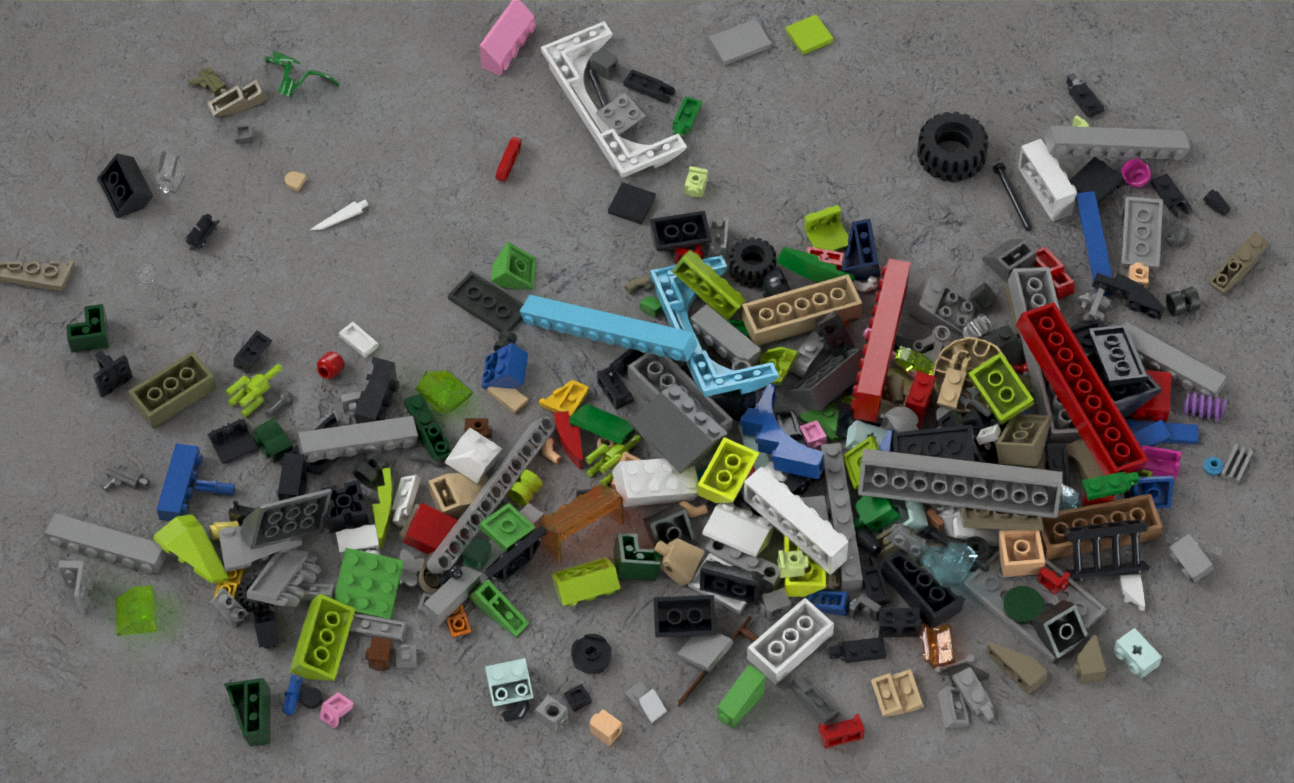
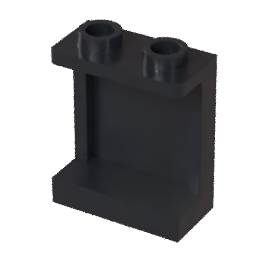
(1097, 177)

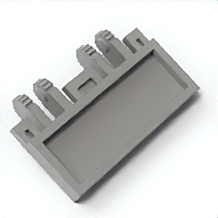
(282, 576)

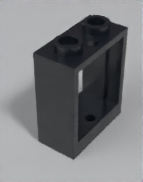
(293, 476)

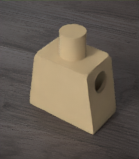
(679, 560)

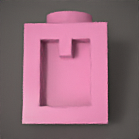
(813, 435)
(335, 708)

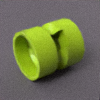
(524, 488)

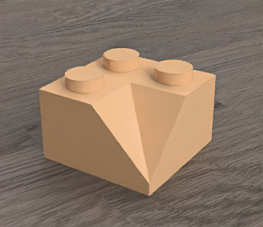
(1020, 552)

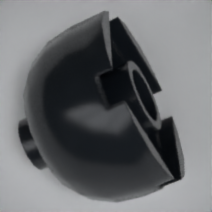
(774, 283)

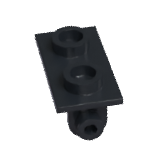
(198, 238)
(621, 363)

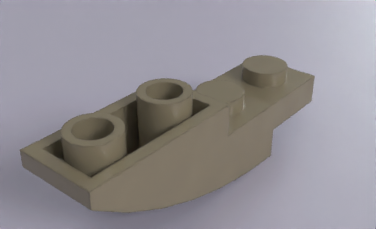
(1238, 265)

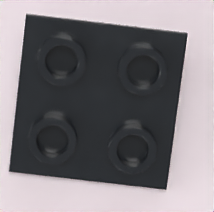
(232, 441)

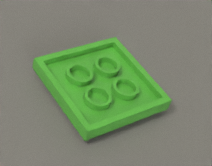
(369, 582)

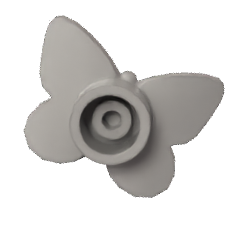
(410, 568)

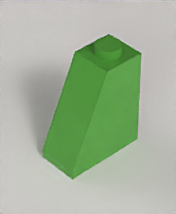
(742, 696)

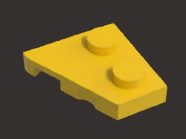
(566, 398)

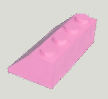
(506, 37)

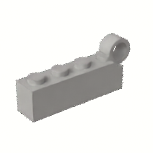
(725, 338)

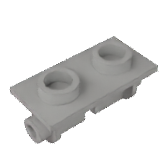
(910, 543)

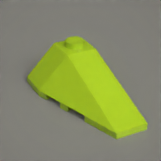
(191, 544)

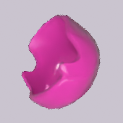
(1136, 173)

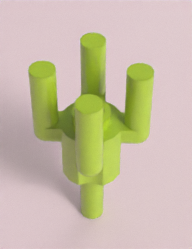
(251, 390)
(610, 458)

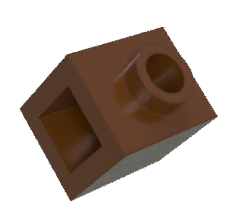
(480, 425)
(379, 654)

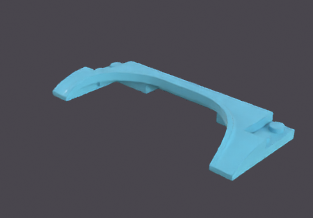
(708, 376)

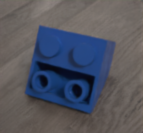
(505, 368)

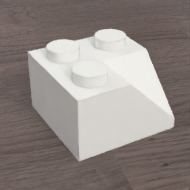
(473, 455)

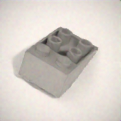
(941, 305)

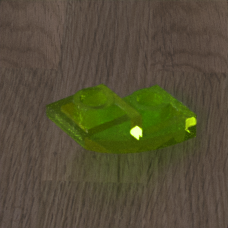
(912, 359)

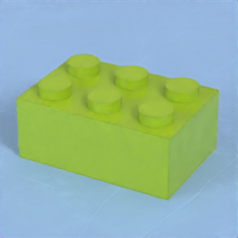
(1001, 388)

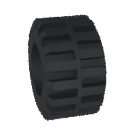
(751, 250)

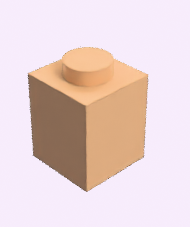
(605, 727)

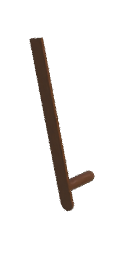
(742, 630)

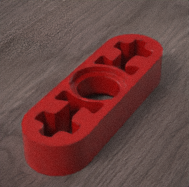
(508, 159)

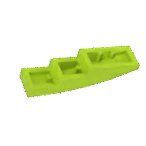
(383, 510)

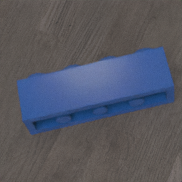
(179, 482)

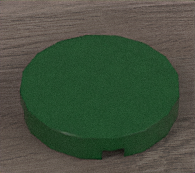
(1022, 604)

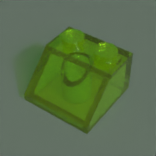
(443, 390)
(136, 611)

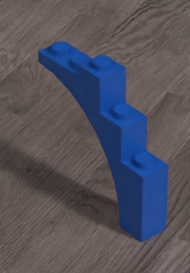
(785, 452)

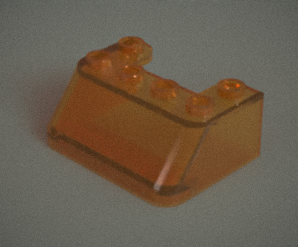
(579, 514)

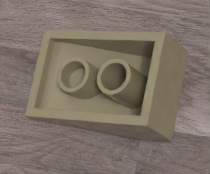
(1023, 440)

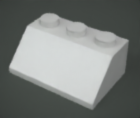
(739, 529)

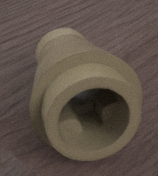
(895, 387)

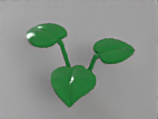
(288, 84)

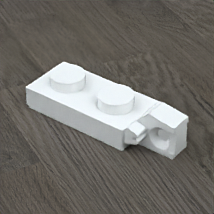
(405, 499)

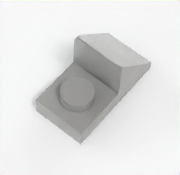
(646, 702)

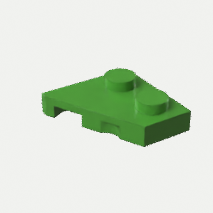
(827, 419)

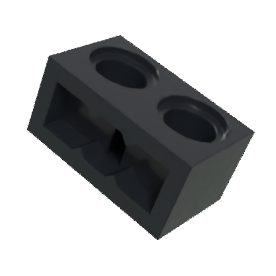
(837, 332)
(898, 622)

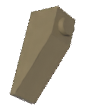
(1019, 667)

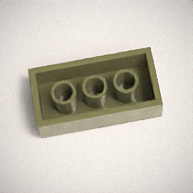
(172, 389)

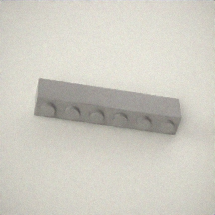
(1184, 370)
(357, 439)
(105, 543)

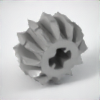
(978, 327)

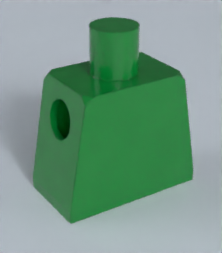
(875, 513)

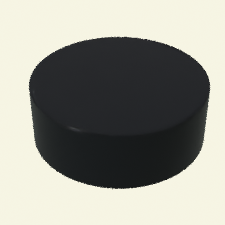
(312, 697)

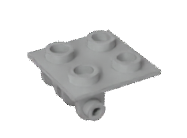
(621, 114)

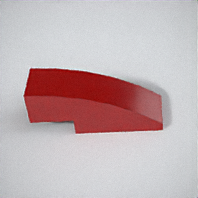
(1062, 282)
(569, 438)

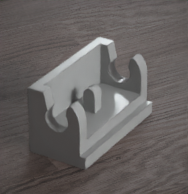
(719, 237)

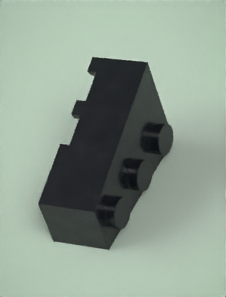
(378, 392)

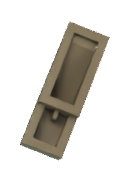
(238, 99)

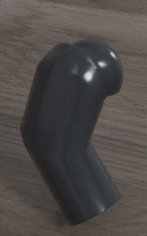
(453, 572)

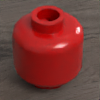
(330, 365)

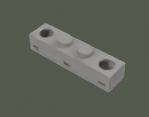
(746, 562)

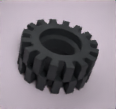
(251, 604)

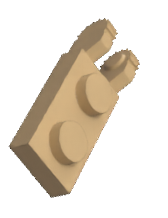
(953, 384)

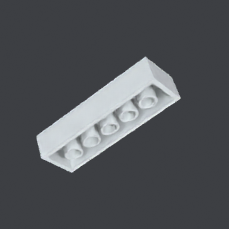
(796, 520)

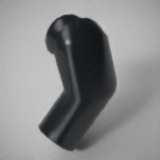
(519, 711)

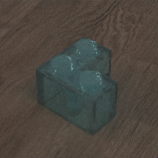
(950, 563)

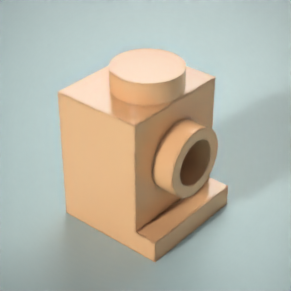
(1139, 273)

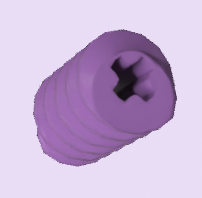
(1204, 406)

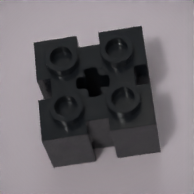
(346, 507)

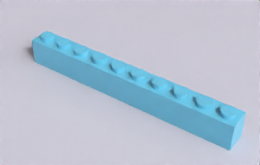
(608, 328)

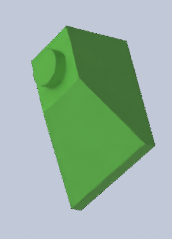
(514, 268)

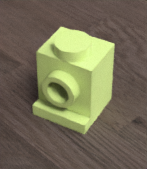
(696, 182)
(792, 563)

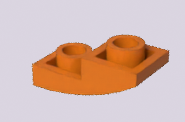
(458, 623)

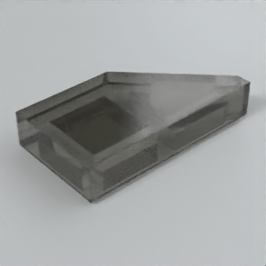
(980, 674)

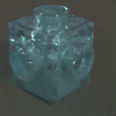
(1069, 498)

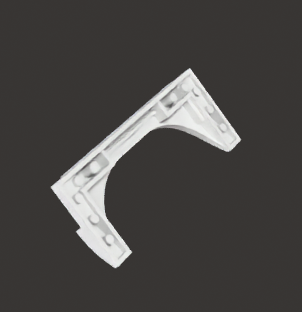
(568, 62)

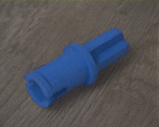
(215, 487)
(292, 695)

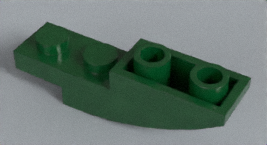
(427, 428)

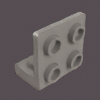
(77, 576)

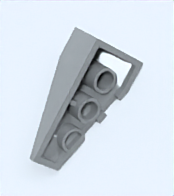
(239, 555)

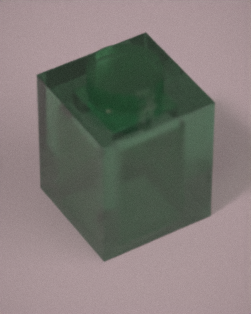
(477, 554)

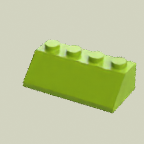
(708, 285)
(322, 639)

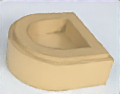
(294, 180)

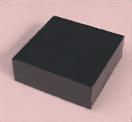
(577, 697)

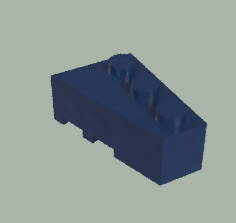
(861, 251)

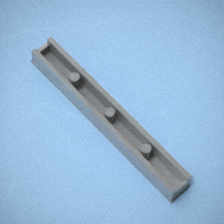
(455, 592)

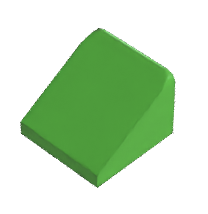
(650, 306)

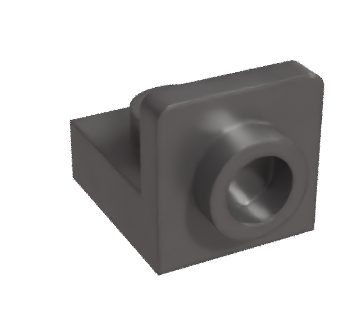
(866, 606)

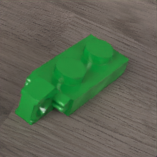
(686, 116)
(1109, 484)

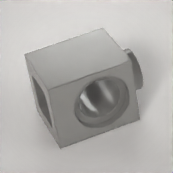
(775, 604)
(550, 706)

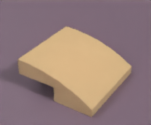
(897, 693)

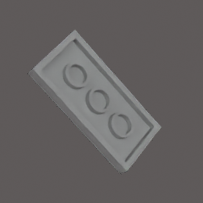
(1142, 232)

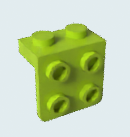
(826, 230)

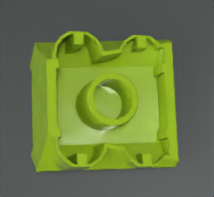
(782, 359)

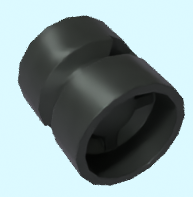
(1179, 302)
(370, 469)
(980, 547)

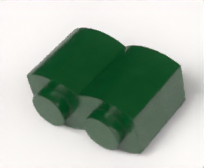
(272, 439)

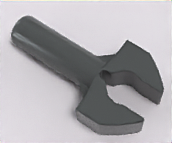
(975, 402)

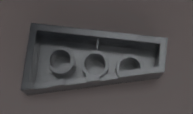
(921, 590)

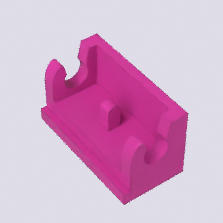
(1162, 461)

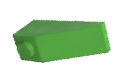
(498, 608)

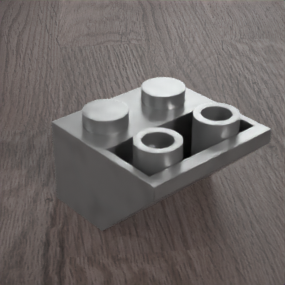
(1010, 255)

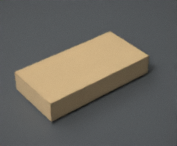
(509, 398)

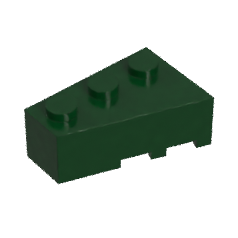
(252, 709)

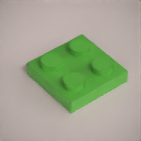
(507, 527)

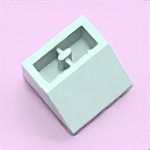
(509, 682)

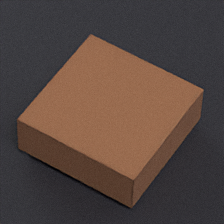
(935, 520)

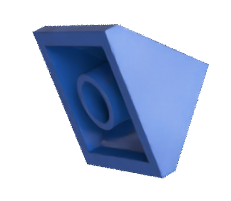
(1159, 487)

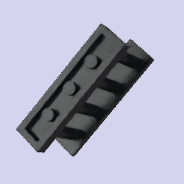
(972, 418)
(1095, 533)

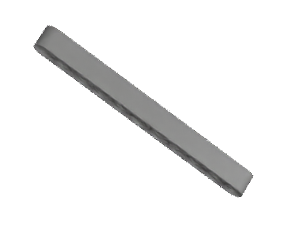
(485, 497)

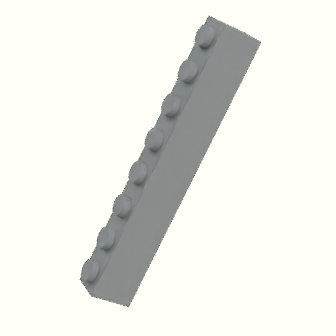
(1116, 142)
(841, 515)

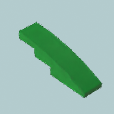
(809, 265)

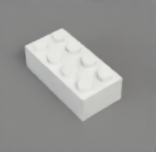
(1047, 180)
(654, 482)
(790, 641)

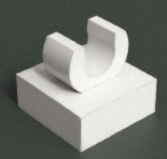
(989, 435)

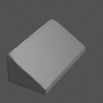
(953, 708)

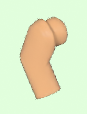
(547, 451)
(693, 511)

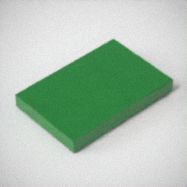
(602, 423)

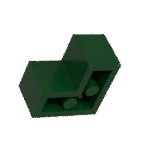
(91, 333)
(634, 562)

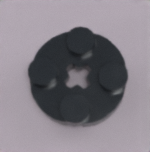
(591, 664)

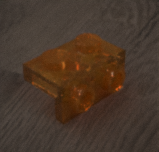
(938, 645)

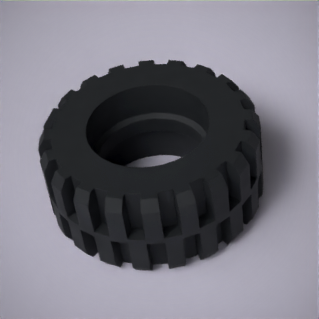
(952, 128)

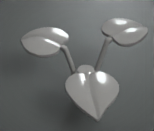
(906, 420)

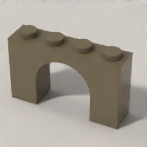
(1078, 458)

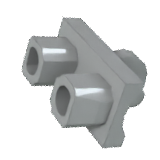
(1091, 304)
(228, 607)

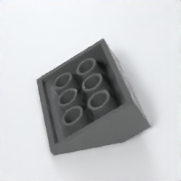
(678, 428)
(286, 519)

